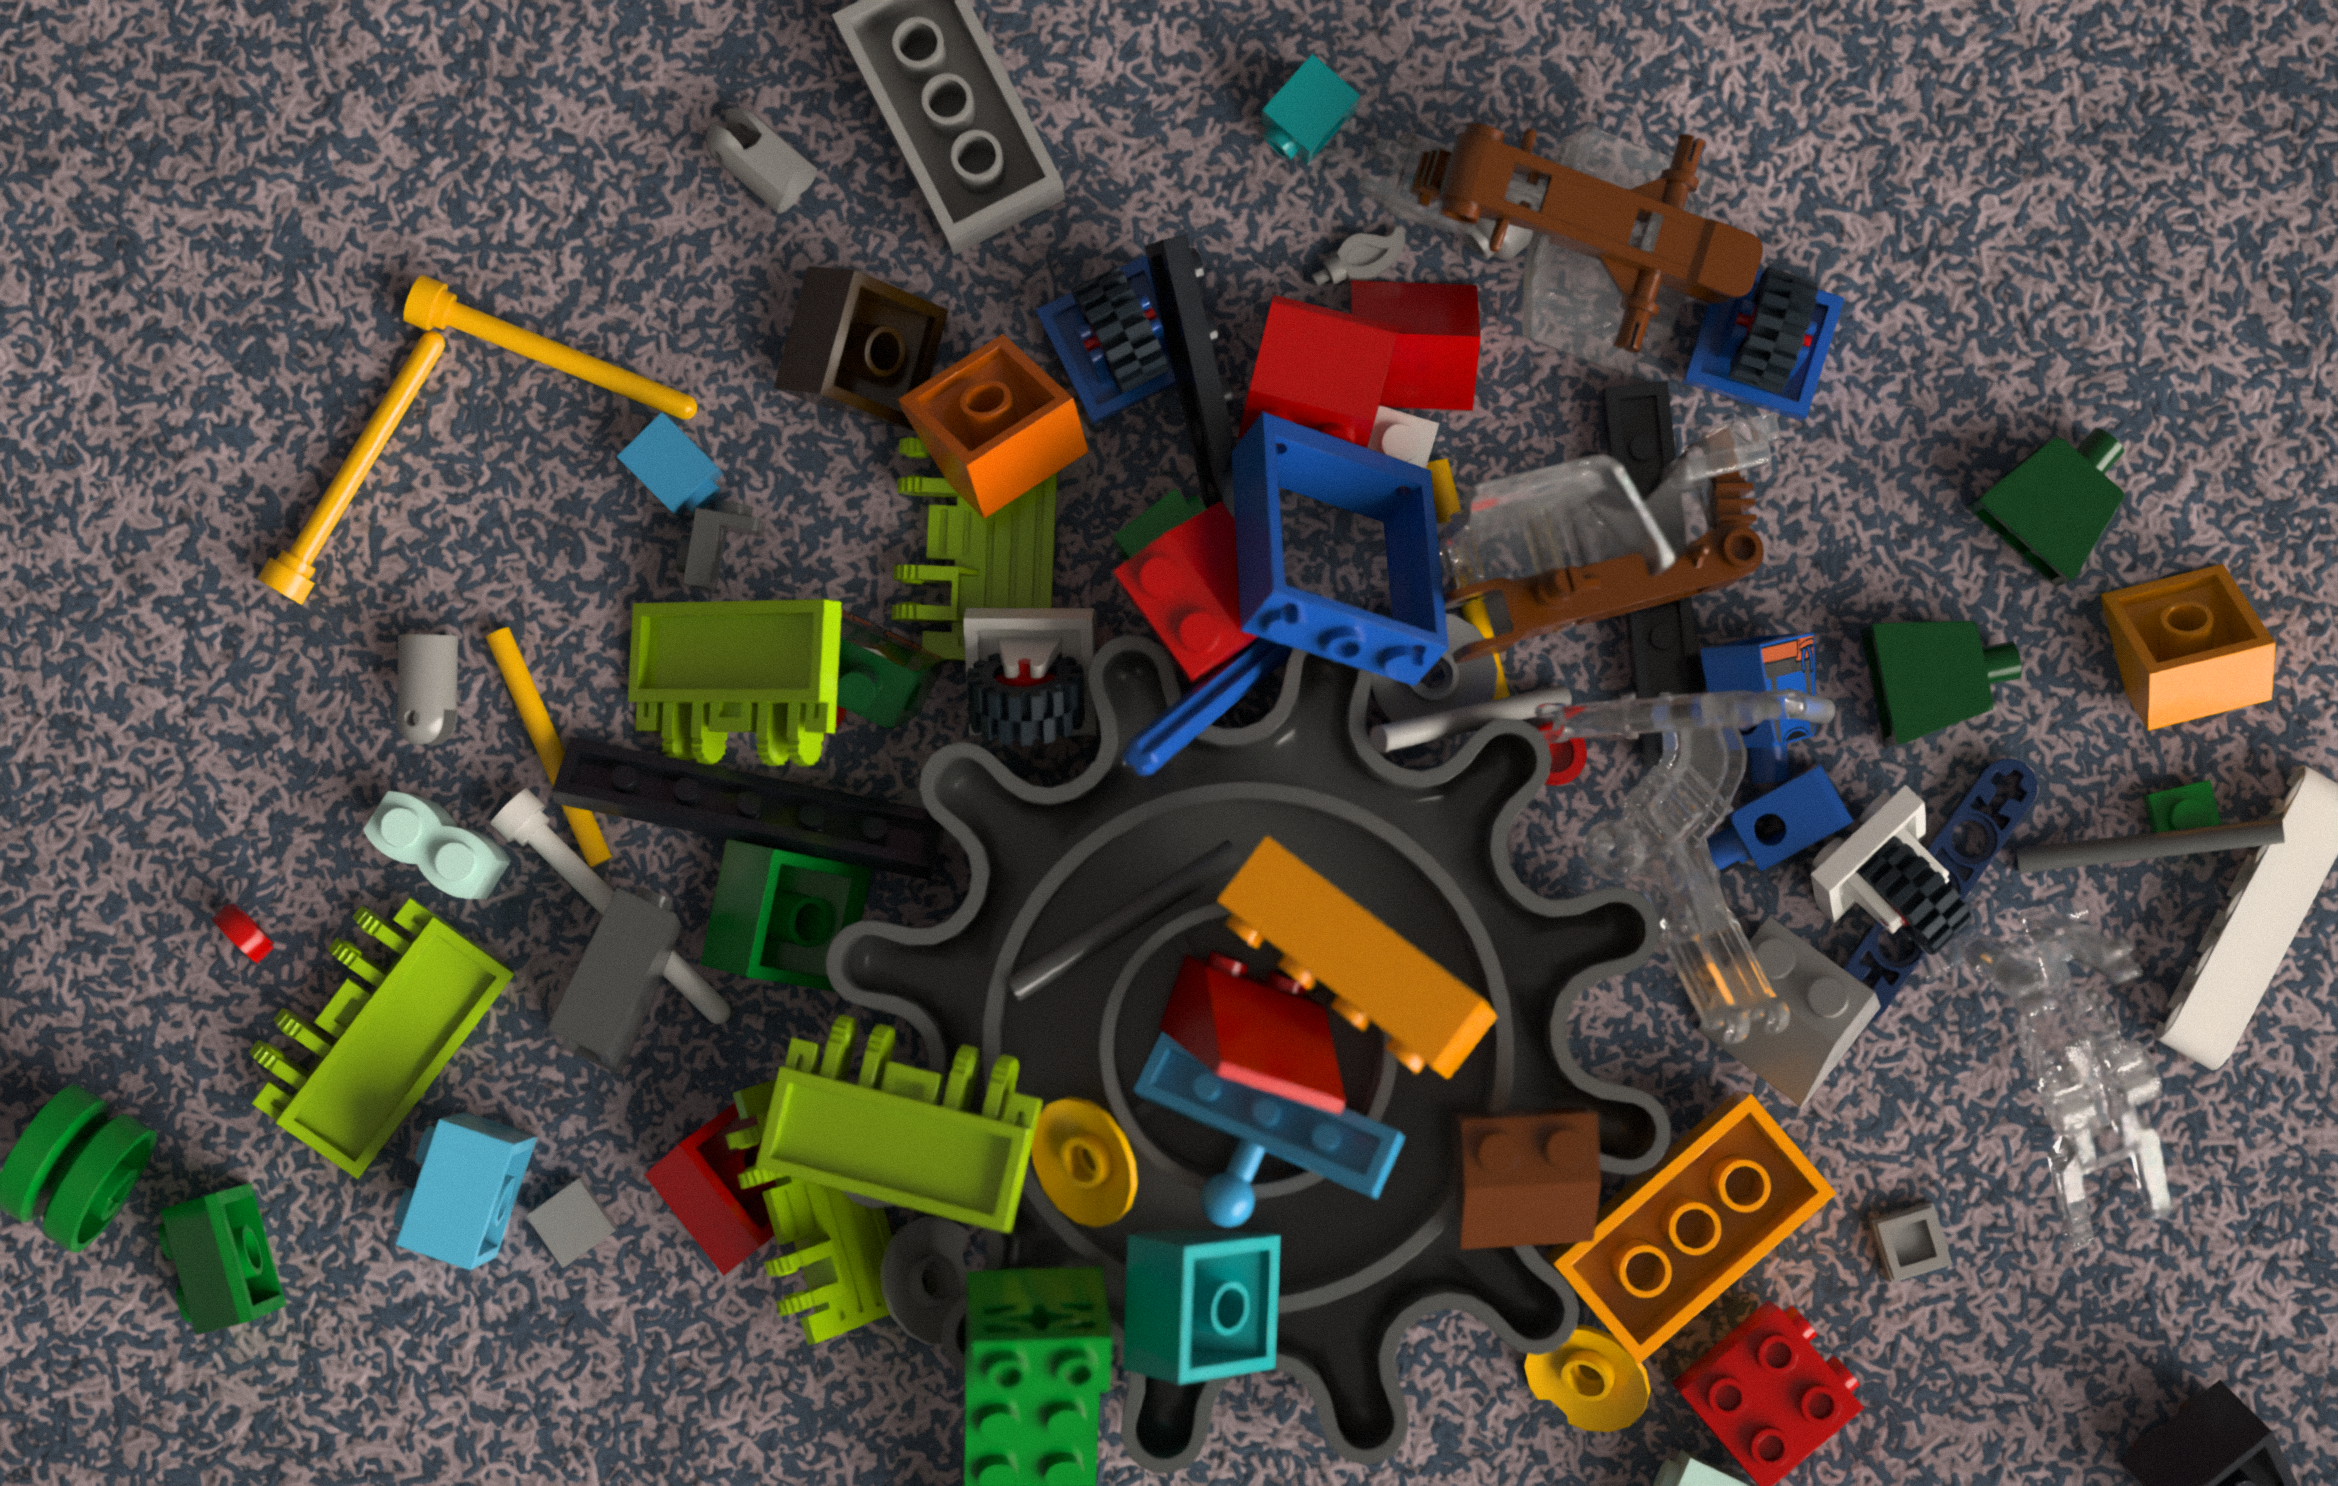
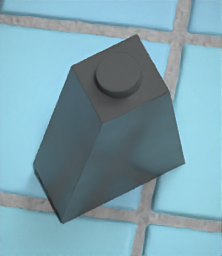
(617, 979)

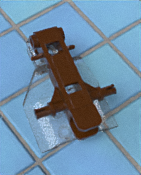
(1612, 239)
(1593, 543)

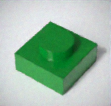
(2182, 807)

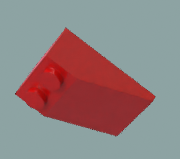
(1255, 1030)

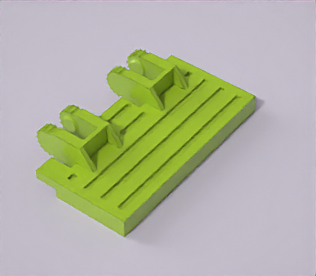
(996, 558)
(736, 671)
(386, 1039)
(891, 1134)
(833, 1237)

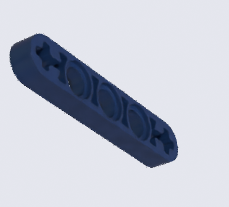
(1962, 871)

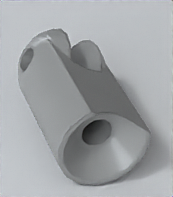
(768, 166)
(427, 687)

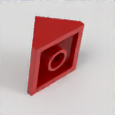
(1434, 344)

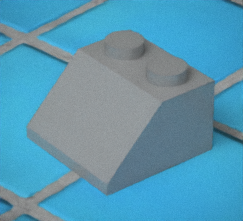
(1825, 1015)

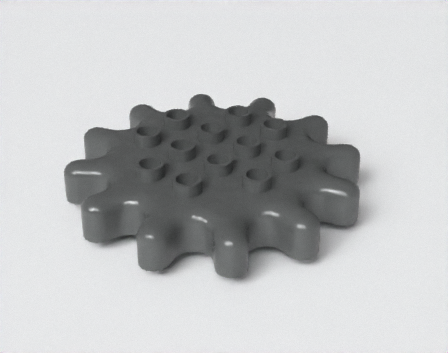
(1404, 847)

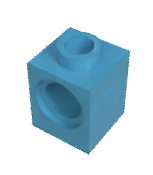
(672, 467)

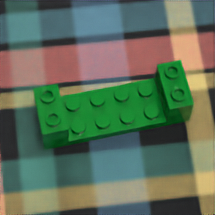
(1034, 1376)

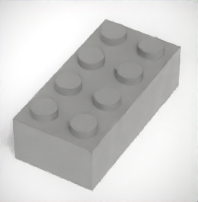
(951, 114)

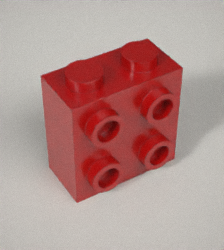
(1770, 1393)

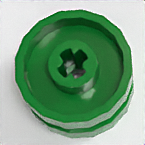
(75, 1167)

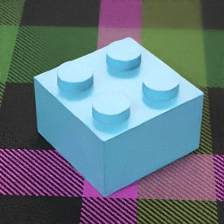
(463, 1189)

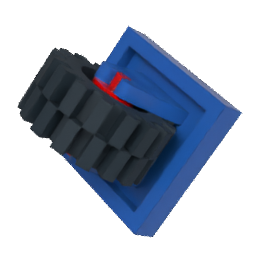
(1111, 340)
(1766, 344)

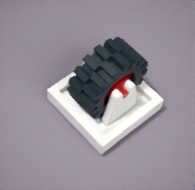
(1029, 673)
(1891, 875)

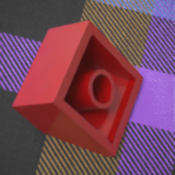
(1320, 370)
(1190, 591)
(706, 1195)

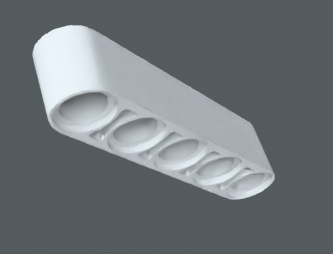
(2257, 926)

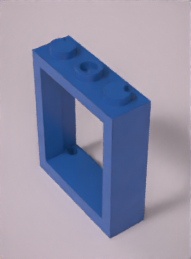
(1360, 483)

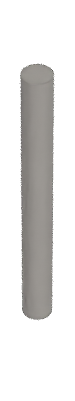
(1463, 719)

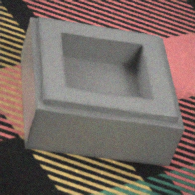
(572, 1222)
(1910, 1242)

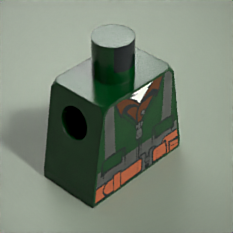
(882, 673)

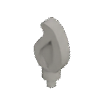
(1362, 258)

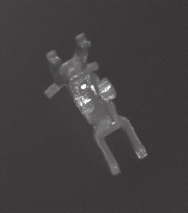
(1666, 831)
(2075, 1052)

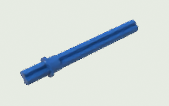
(1204, 704)

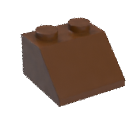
(1526, 1176)

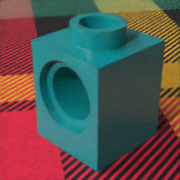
(1307, 111)

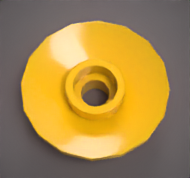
(1084, 1162)
(1591, 1381)

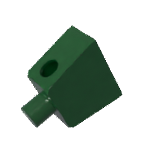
(2055, 503)
(1932, 675)

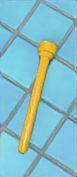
(433, 306)
(293, 569)

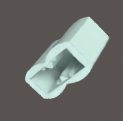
(449, 856)

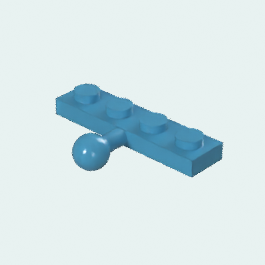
(1331, 1144)

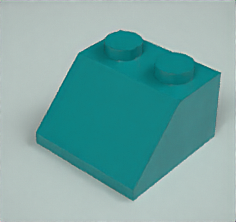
(1200, 1304)

